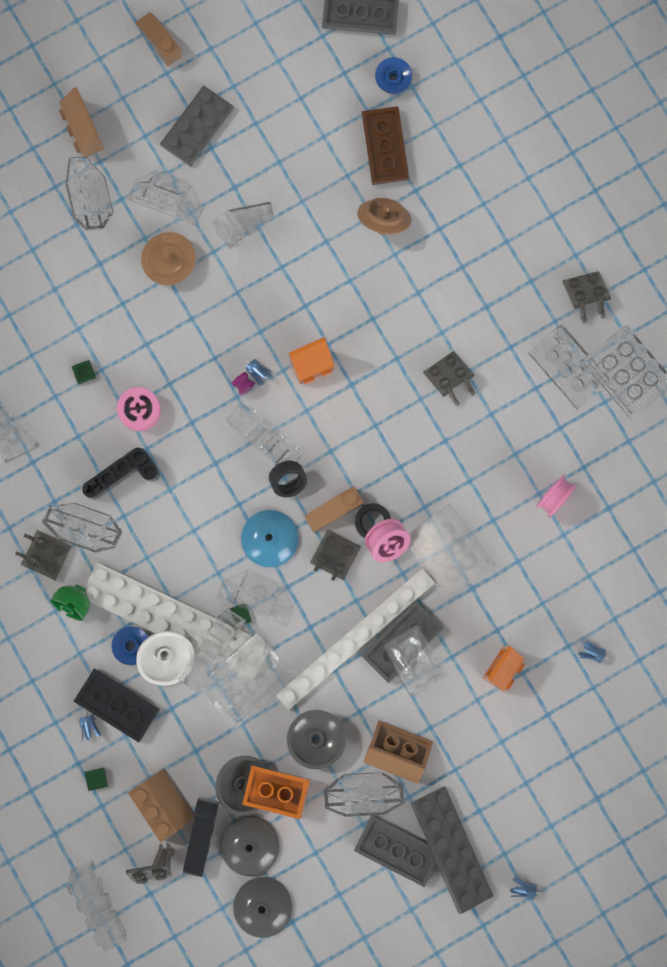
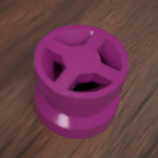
(243, 383)

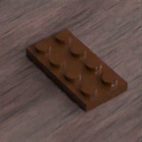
(385, 145)

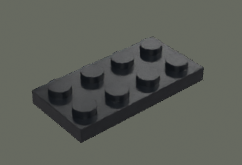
(116, 705)

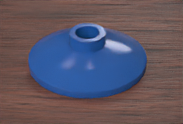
(393, 67)
(121, 642)

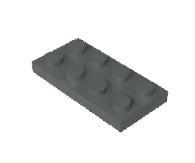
(361, 15)
(196, 125)
(415, 615)
(396, 850)

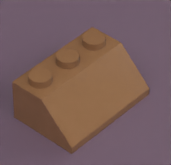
(80, 124)
(398, 752)
(161, 805)

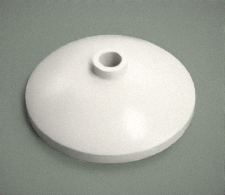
(167, 667)

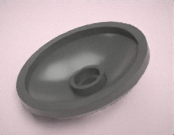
(316, 754)
(226, 787)
(257, 833)
(266, 893)

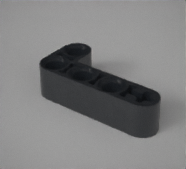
(118, 477)
(201, 836)

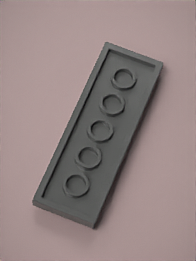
(452, 850)

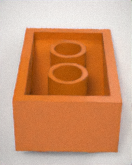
(311, 361)
(504, 668)
(276, 792)

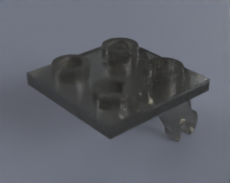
(587, 290)
(449, 374)
(45, 554)
(335, 555)
(158, 870)

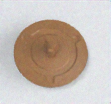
(384, 216)
(168, 258)

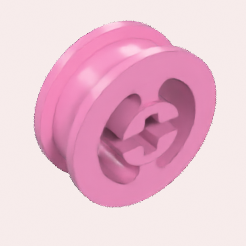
(136, 394)
(556, 495)
(391, 537)

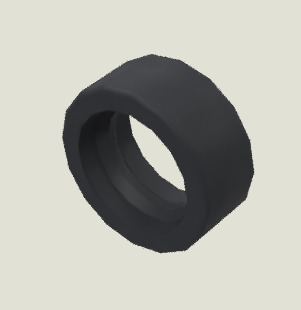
(292, 488)
(366, 508)

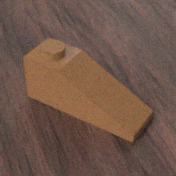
(159, 39)
(334, 509)

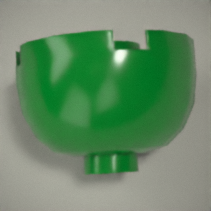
(72, 601)

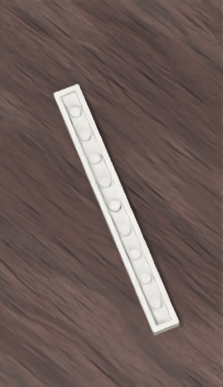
(355, 639)

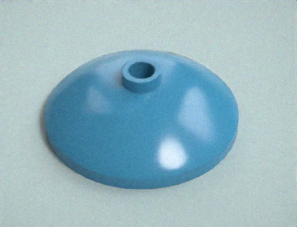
(272, 552)

